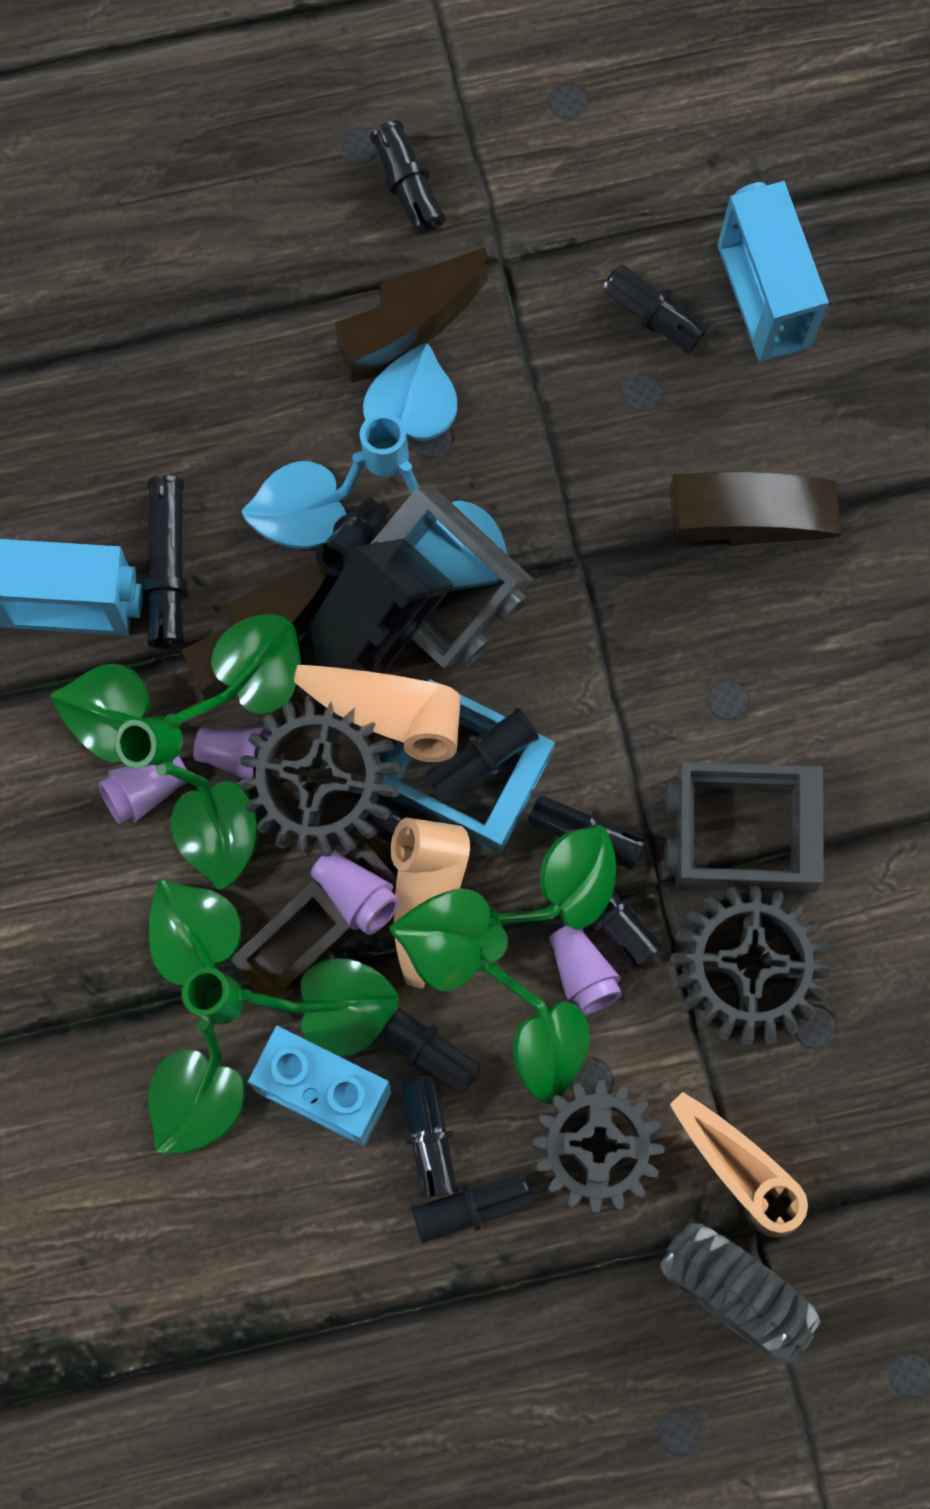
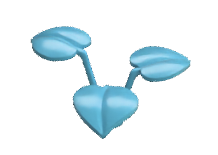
(406, 400)

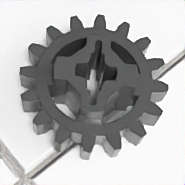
(598, 1119)

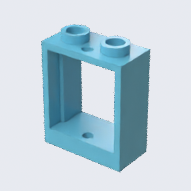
(771, 270)
(67, 588)
(509, 805)
(298, 1072)

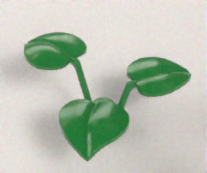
(108, 714)
(191, 932)
(458, 935)

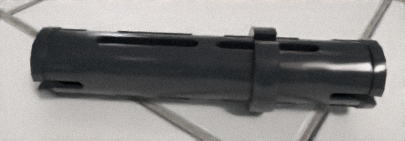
(165, 582)

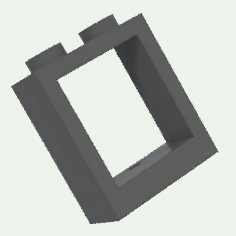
(412, 523)
(806, 825)

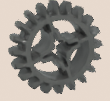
(314, 804)
(724, 965)
(740, 1292)

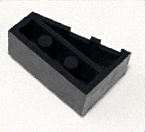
(373, 609)

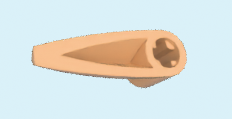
(402, 708)
(429, 862)
(742, 1167)

